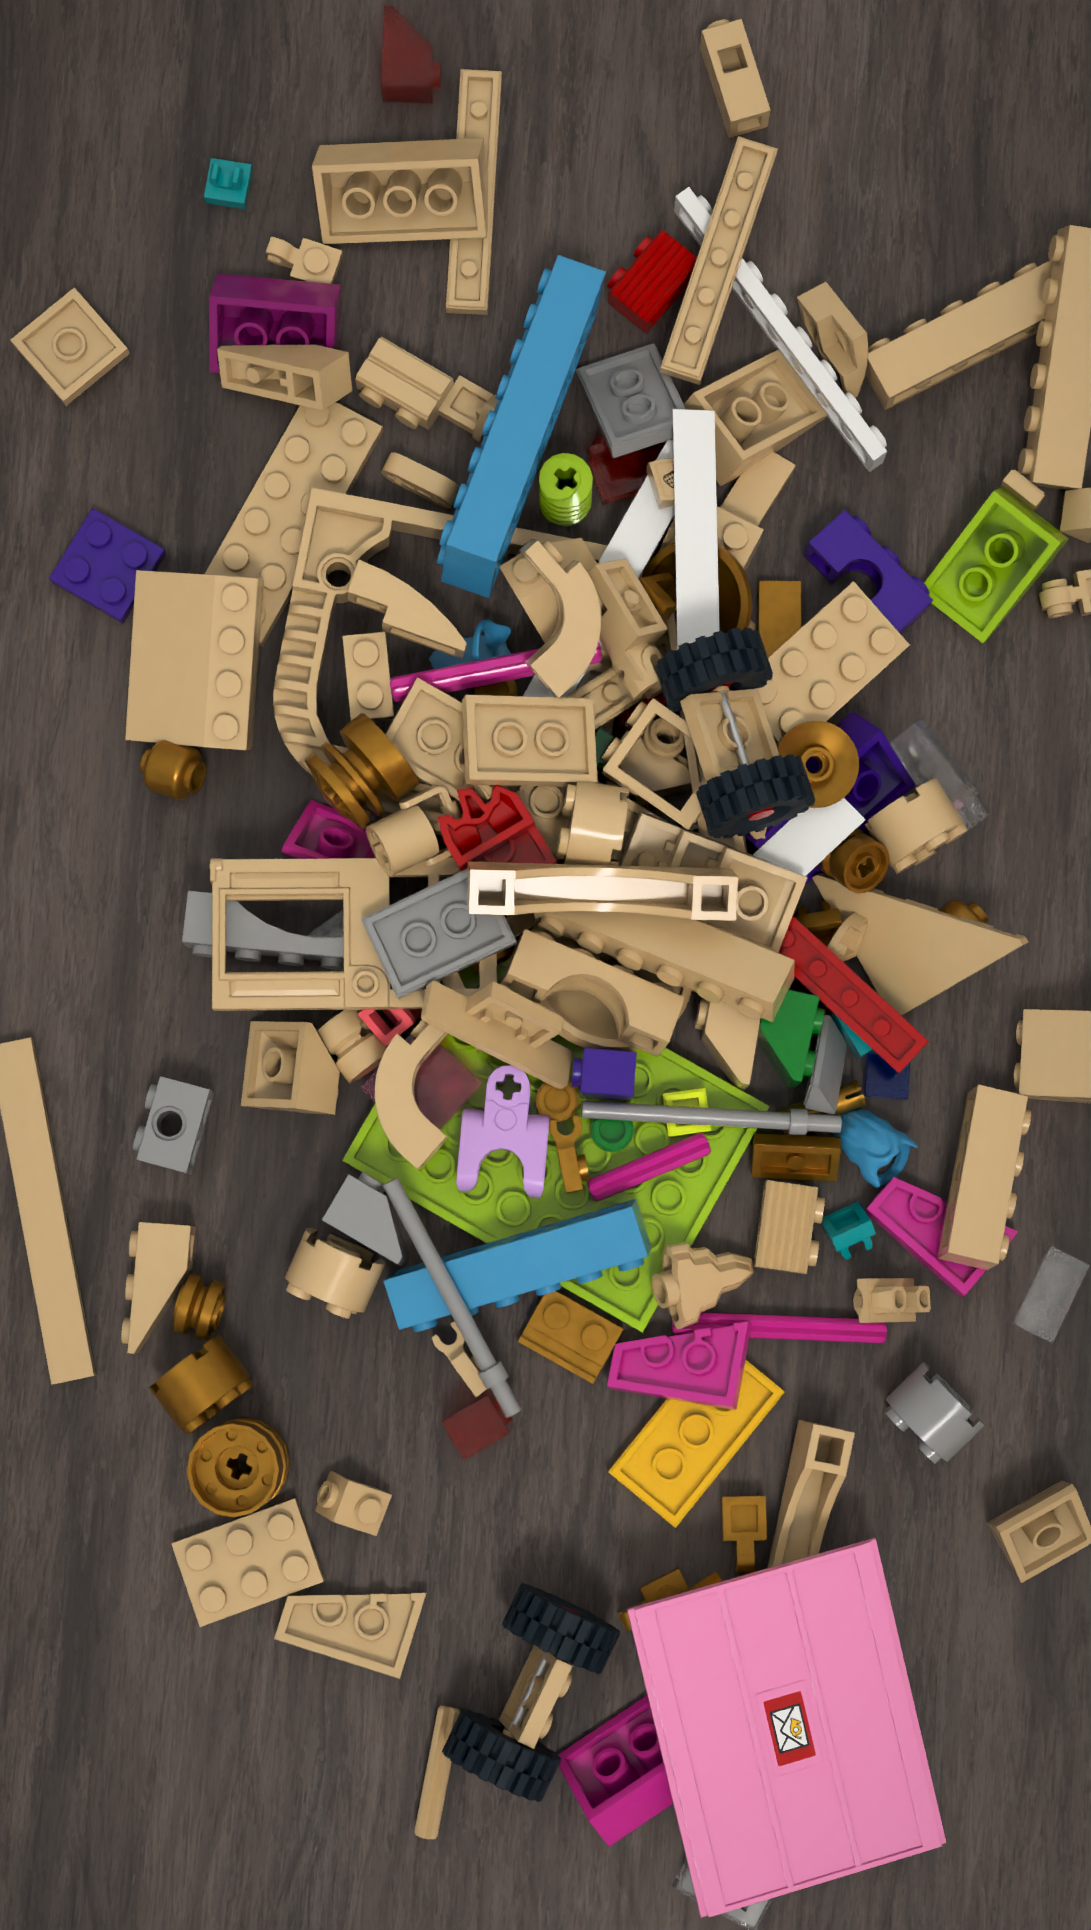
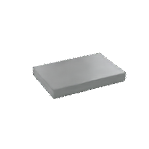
(631, 399)
(434, 935)

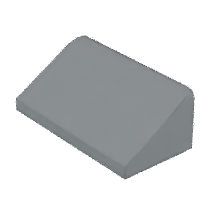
(827, 1072)

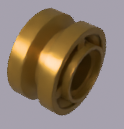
(199, 1307)

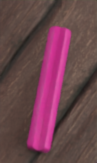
(649, 1166)

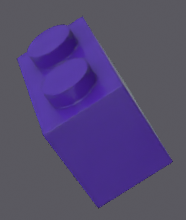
(605, 1075)

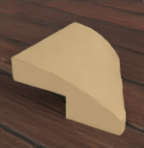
(835, 335)

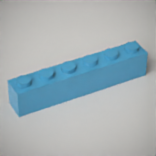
(523, 1264)

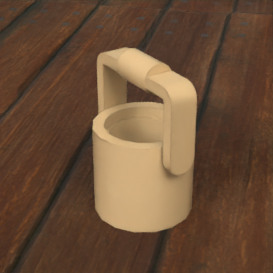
(407, 834)

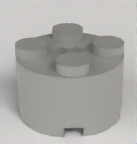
(933, 1413)

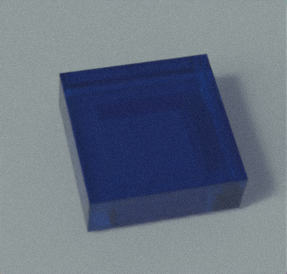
(884, 1081)

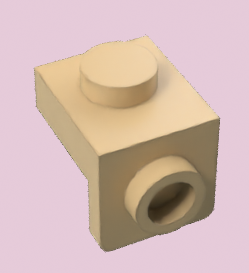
(352, 1503)

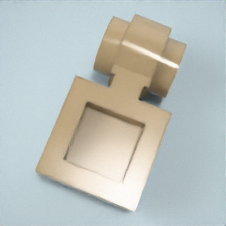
(1059, 597)

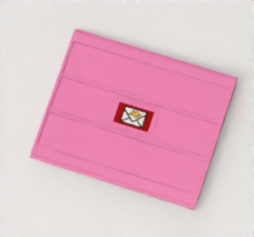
(787, 1727)

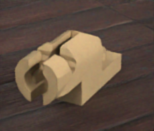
(629, 627)

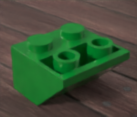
(789, 1037)

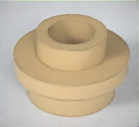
(661, 750)

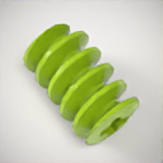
(565, 489)

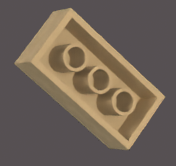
(828, 661)

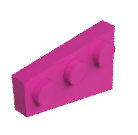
(917, 1223)
(685, 1367)

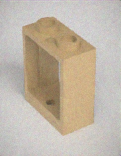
(619, 750)

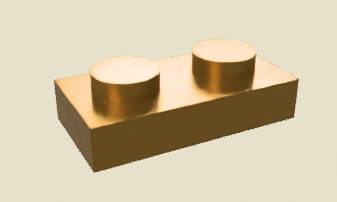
(795, 1157)

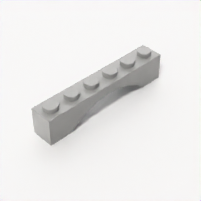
(253, 937)

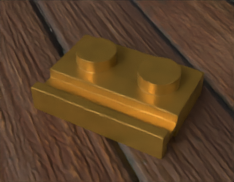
(570, 1335)

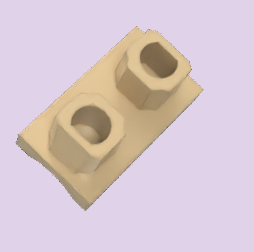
(890, 1300)

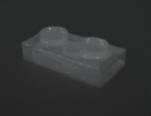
(1050, 1294)

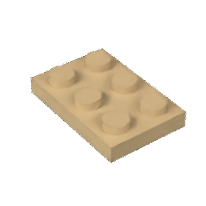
(528, 740)
(248, 1562)

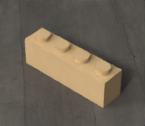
(984, 1178)

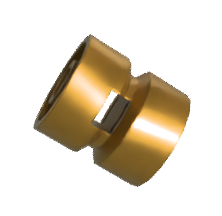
(857, 862)

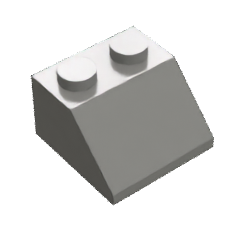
(367, 1217)

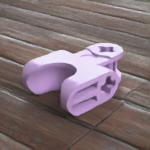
(504, 1127)

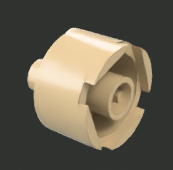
(594, 823)
(916, 826)
(333, 1273)

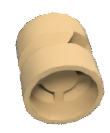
(353, 1044)

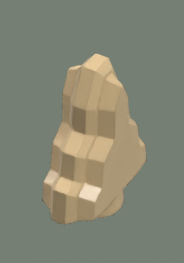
(695, 1280)

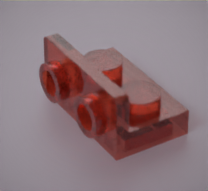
(621, 475)

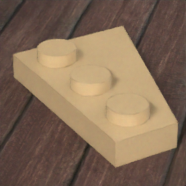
(355, 1629)

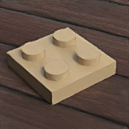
(70, 346)

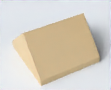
(1042, 1530)

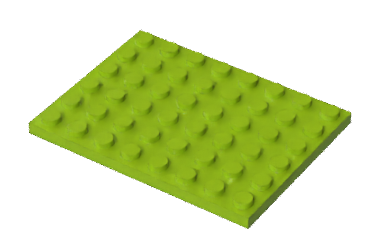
(499, 1207)

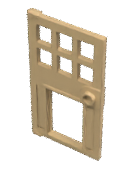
(364, 891)

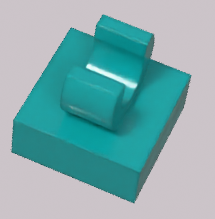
(228, 183)
(848, 1227)

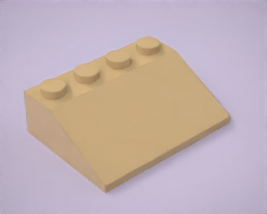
(194, 659)

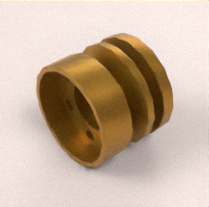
(361, 771)
(215, 1475)

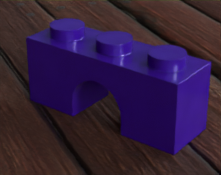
(848, 547)

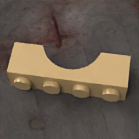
(641, 1009)

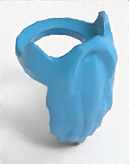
(478, 646)
(873, 1144)

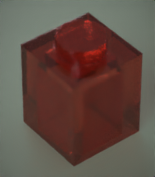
(477, 1426)

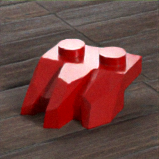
(493, 831)

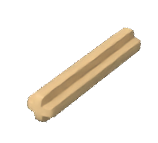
(436, 1776)

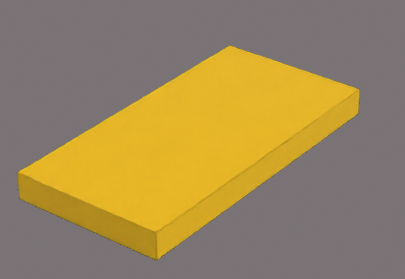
(690, 1445)

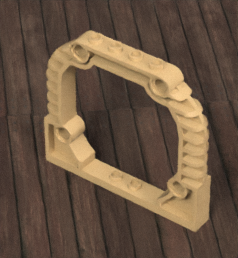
(334, 537)

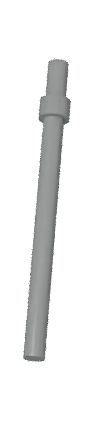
(795, 1121)
(491, 1372)

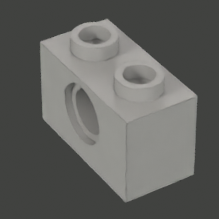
(181, 1150)

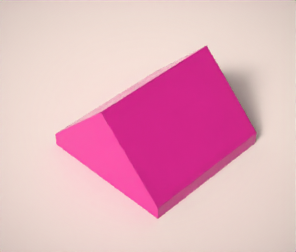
(325, 835)

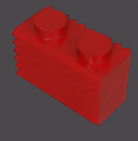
(652, 281)

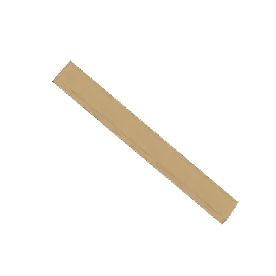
(43, 1214)

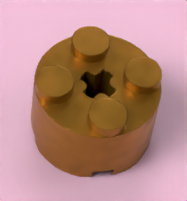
(202, 1385)

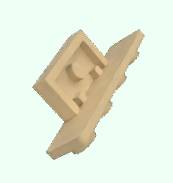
(502, 1026)

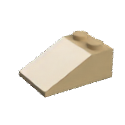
(756, 413)

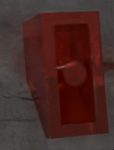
(406, 62)

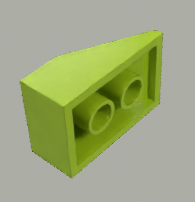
(993, 564)

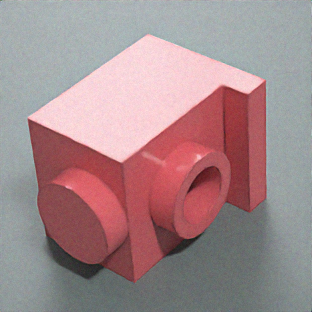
(400, 1018)

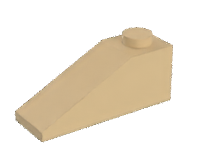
(287, 373)

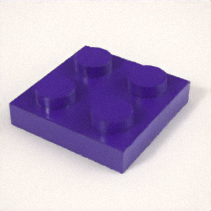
(104, 563)

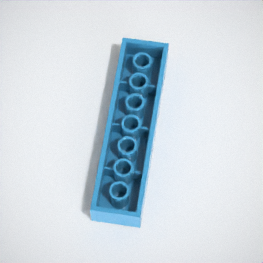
(519, 426)

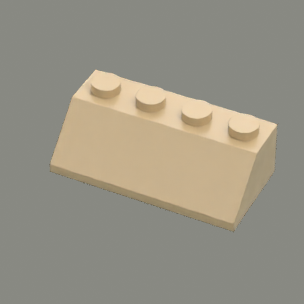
(402, 191)

